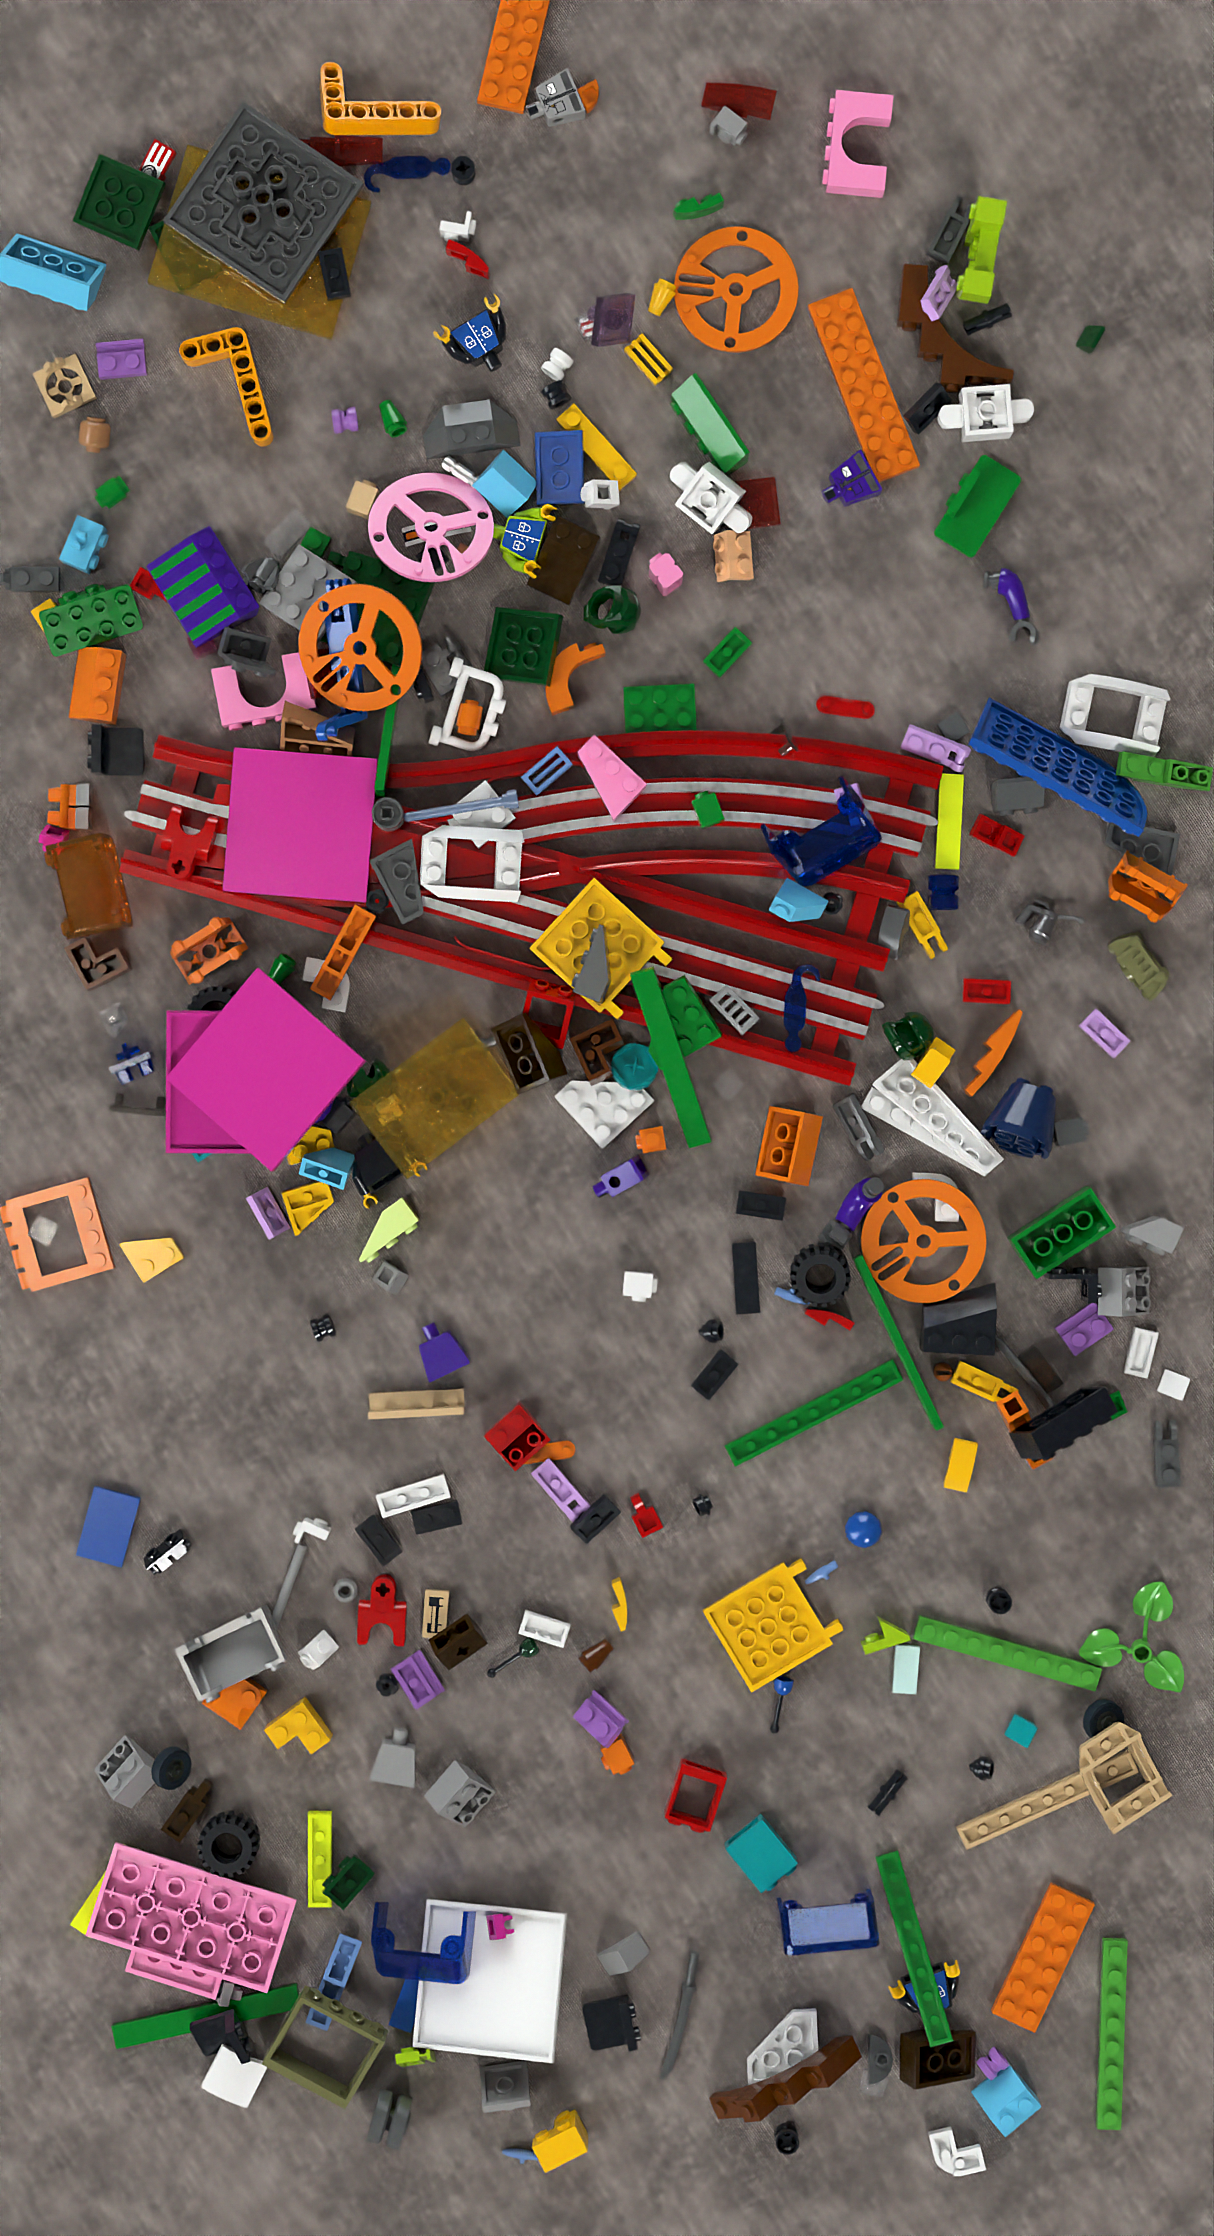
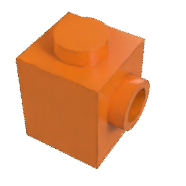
(651, 1139)
(617, 1756)

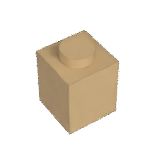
(362, 498)

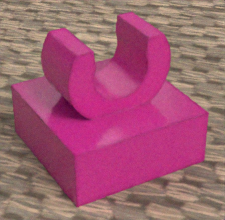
(52, 835)
(496, 1926)

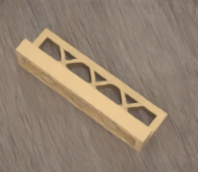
(416, 1403)

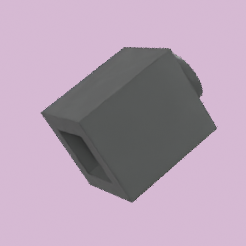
(1070, 1131)

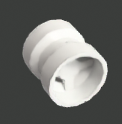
(558, 363)

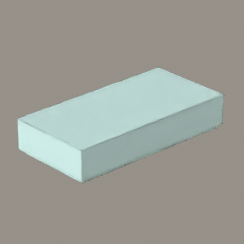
(905, 1669)

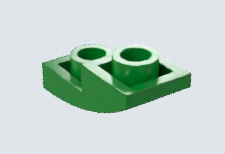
(690, 209)

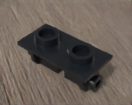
(158, 1558)

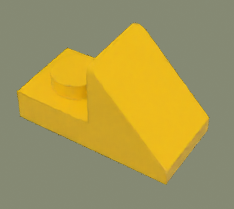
(933, 1062)

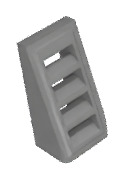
(740, 1003)

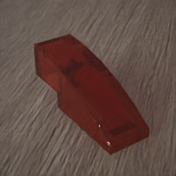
(740, 99)

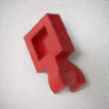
(145, 585)
(645, 1518)

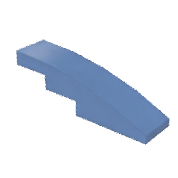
(335, 1976)

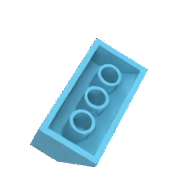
(51, 272)

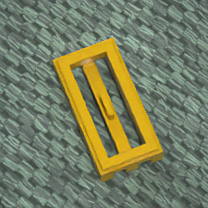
(635, 344)

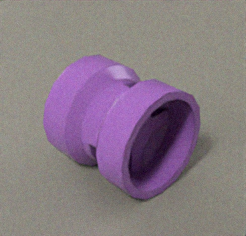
(345, 420)
(992, 2063)

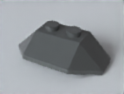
(470, 429)

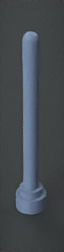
(508, 800)

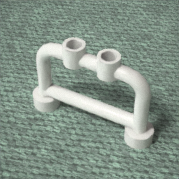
(496, 706)

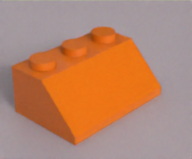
(97, 685)
(789, 1146)

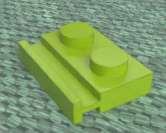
(411, 2056)

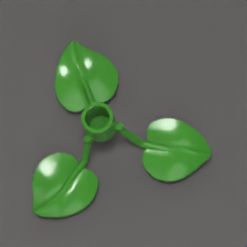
(1162, 1671)

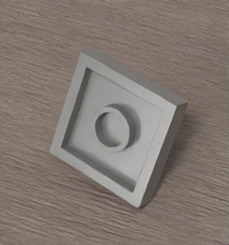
(505, 2086)

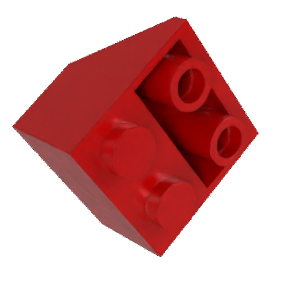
(517, 1436)

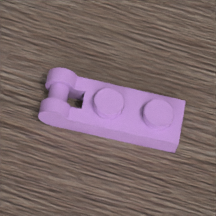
(939, 293)
(935, 747)
(560, 1489)

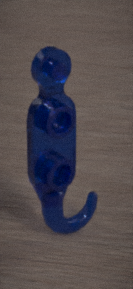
(406, 168)
(796, 1007)

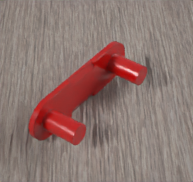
(845, 707)

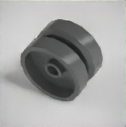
(390, 2119)

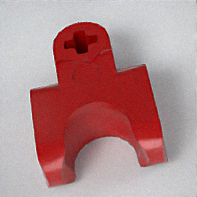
(187, 847)
(382, 1609)

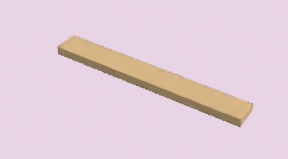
(1043, 1801)

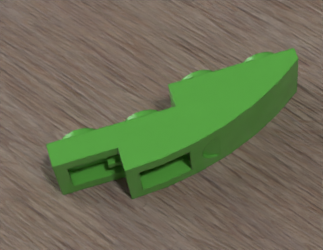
(1164, 772)

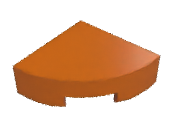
(589, 95)

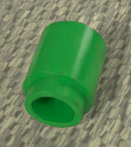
(111, 492)

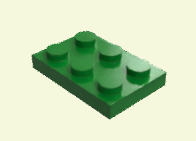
(659, 708)

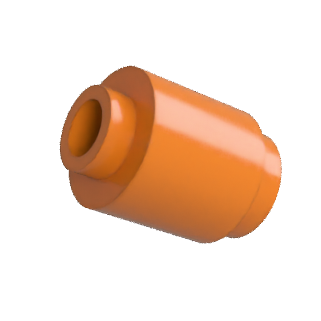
(469, 717)

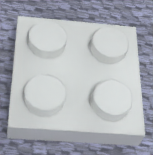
(486, 818)

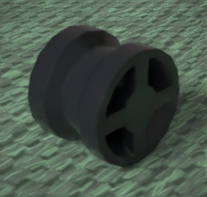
(464, 176)
(555, 394)
(323, 1327)

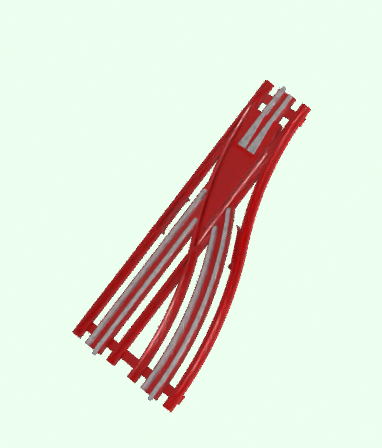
(578, 810)

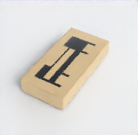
(435, 1612)

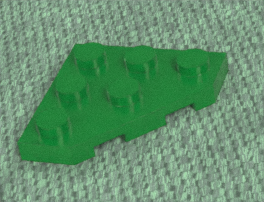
(690, 1018)

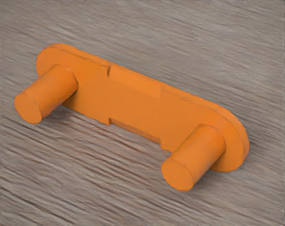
(554, 1451)

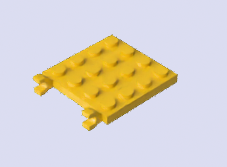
(628, 941)
(769, 1625)

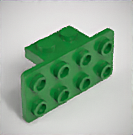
(976, 505)
(90, 618)

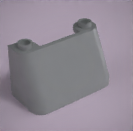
(232, 1653)

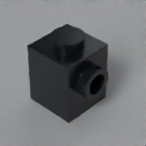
(340, 1115)

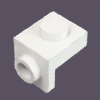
(458, 231)
(315, 1527)
(318, 1650)

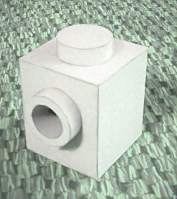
(639, 1285)

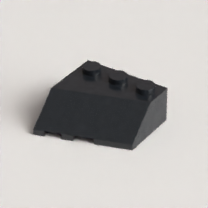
(961, 1323)

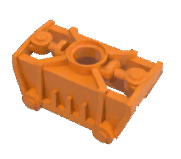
(1143, 887)
(199, 941)

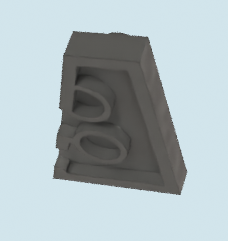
(1153, 845)
(400, 880)

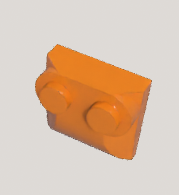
(237, 1701)

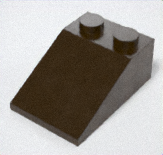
(564, 560)
(527, 1053)
(937, 2065)

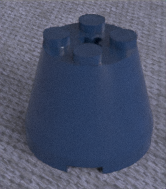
(1023, 1120)

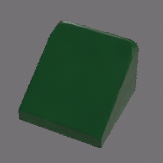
(1090, 337)

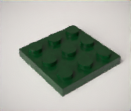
(119, 202)
(523, 645)

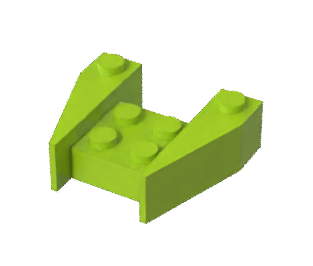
(982, 237)

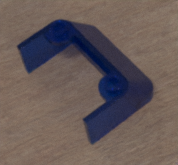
(829, 844)
(828, 1926)
(448, 1967)

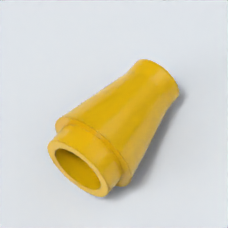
(661, 296)

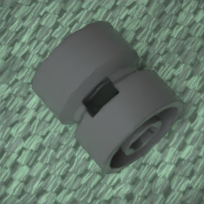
(388, 814)

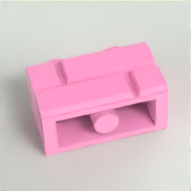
(665, 573)

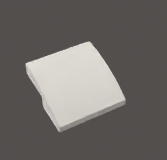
(231, 2079)

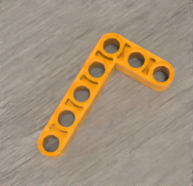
(372, 117)
(242, 376)

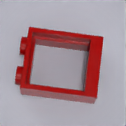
(560, 994)
(700, 1772)

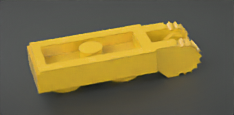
(922, 923)
(979, 1382)

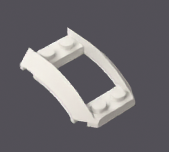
(1147, 723)
(506, 863)

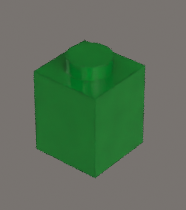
(707, 809)

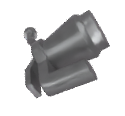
(1043, 927)

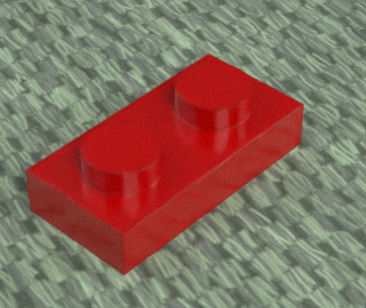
(986, 991)

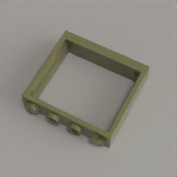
(310, 2077)

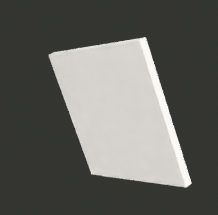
(511, 1990)

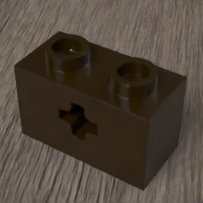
(458, 1641)

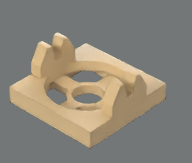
(72, 402)

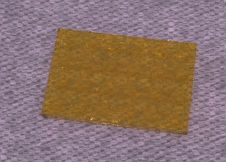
(434, 1098)

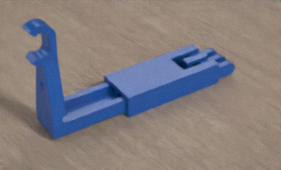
(337, 632)

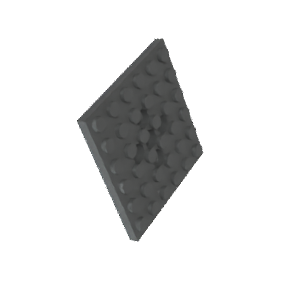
(272, 249)

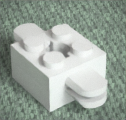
(985, 413)
(710, 497)

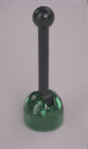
(526, 1649)

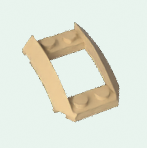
(1138, 1800)

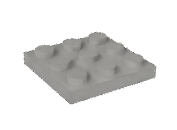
(299, 587)

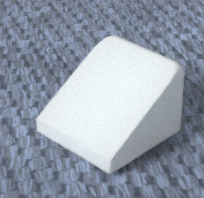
(1173, 1384)

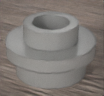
(342, 1596)

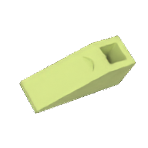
(392, 1222)

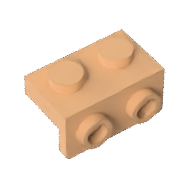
(733, 556)

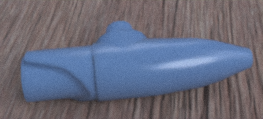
(789, 1295)
(822, 1572)
(521, 2154)

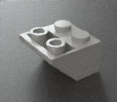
(1154, 1231)
(1124, 1291)
(126, 1772)
(459, 1794)

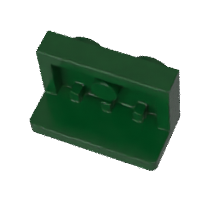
(348, 1881)

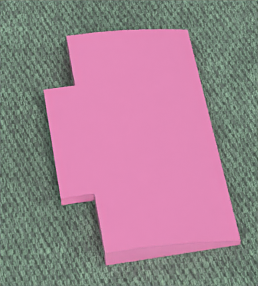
(189, 1923)

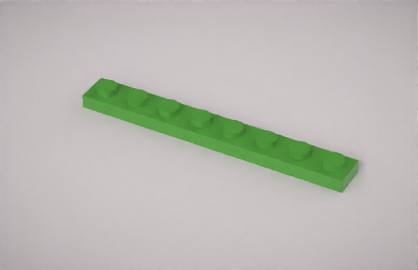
(1007, 1653)
(1111, 2033)

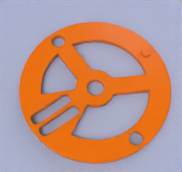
(781, 269)
(374, 600)
(973, 1237)

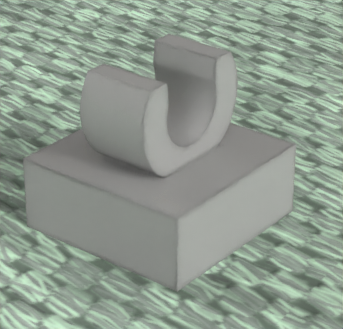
(228, 1991)

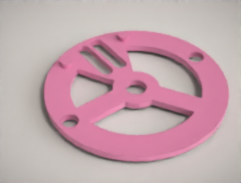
(397, 494)

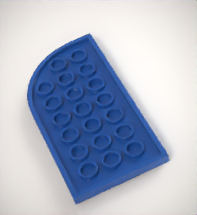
(1058, 766)

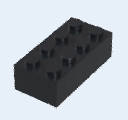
(1063, 1423)

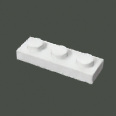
(413, 1495)

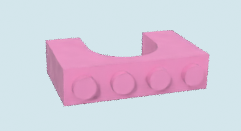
(848, 111)
(238, 712)

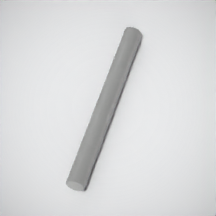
(288, 1583)

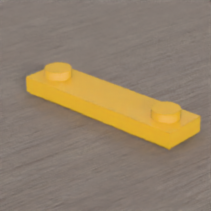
(597, 447)

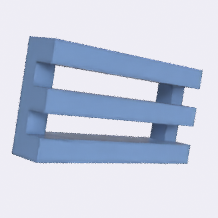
(531, 784)

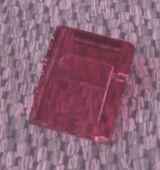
(203, 650)

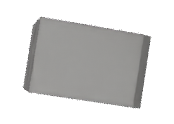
(624, 1954)

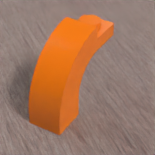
(565, 663)
(1014, 1415)

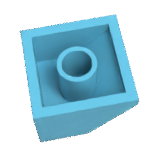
(1006, 2100)

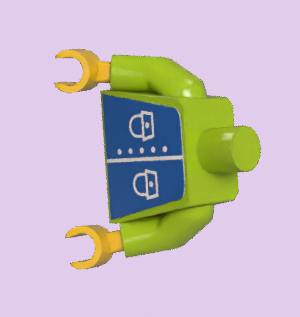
(523, 538)

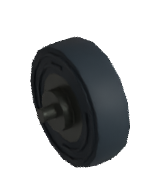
(1100, 1716)
(171, 1768)

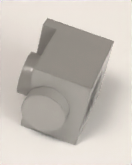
(729, 127)

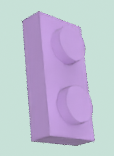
(1104, 1033)
(268, 1213)

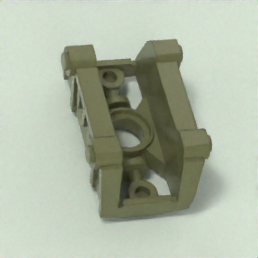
(1139, 964)

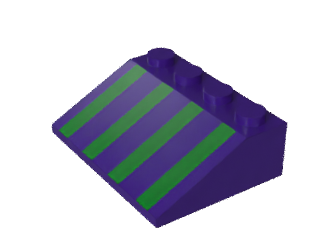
(203, 587)

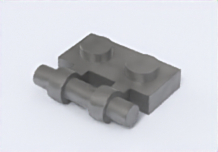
(438, 667)

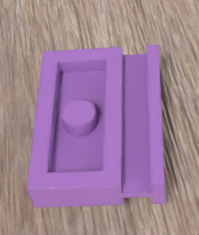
(121, 359)
(1083, 1328)
(417, 1679)
(600, 1719)

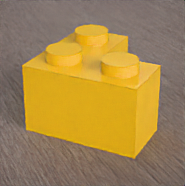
(299, 1721)
(561, 2143)

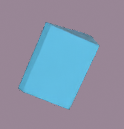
(505, 484)

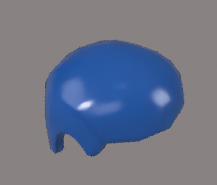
(863, 1529)

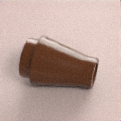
(596, 1655)

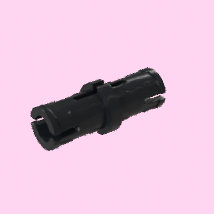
(987, 319)
(888, 1792)

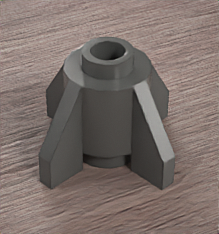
(262, 574)

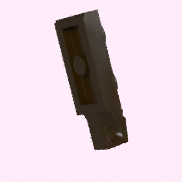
(187, 1811)

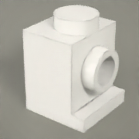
(600, 494)

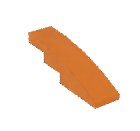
(342, 952)
(997, 1044)

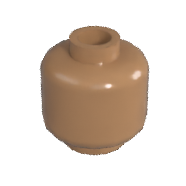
(94, 434)

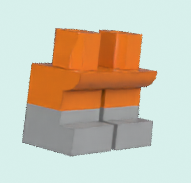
(69, 797)

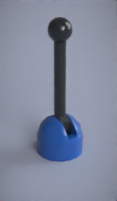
(783, 1686)

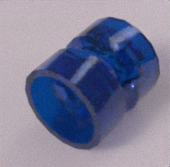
(943, 892)

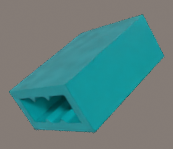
(761, 1854)

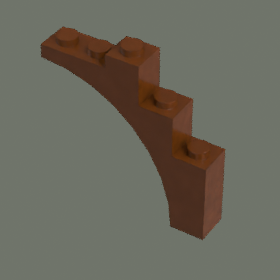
(936, 343)
(789, 2086)

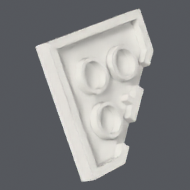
(603, 1108)
(785, 2046)

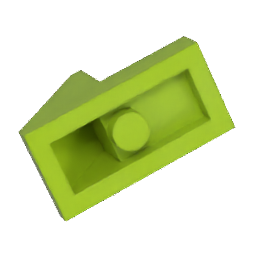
(891, 1636)

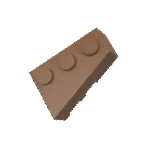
(299, 733)

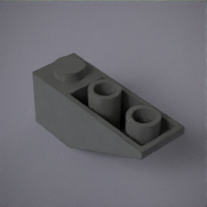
(595, 973)

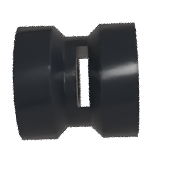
(1001, 1604)
(786, 2143)

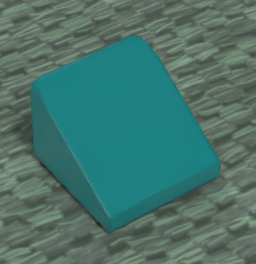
(1021, 1730)

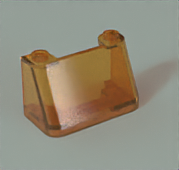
(90, 885)

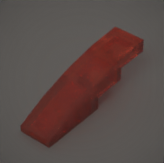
(348, 149)

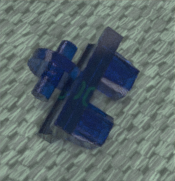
(123, 1070)

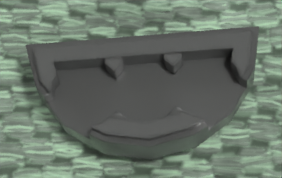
(879, 2059)

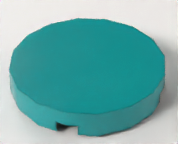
(633, 1067)

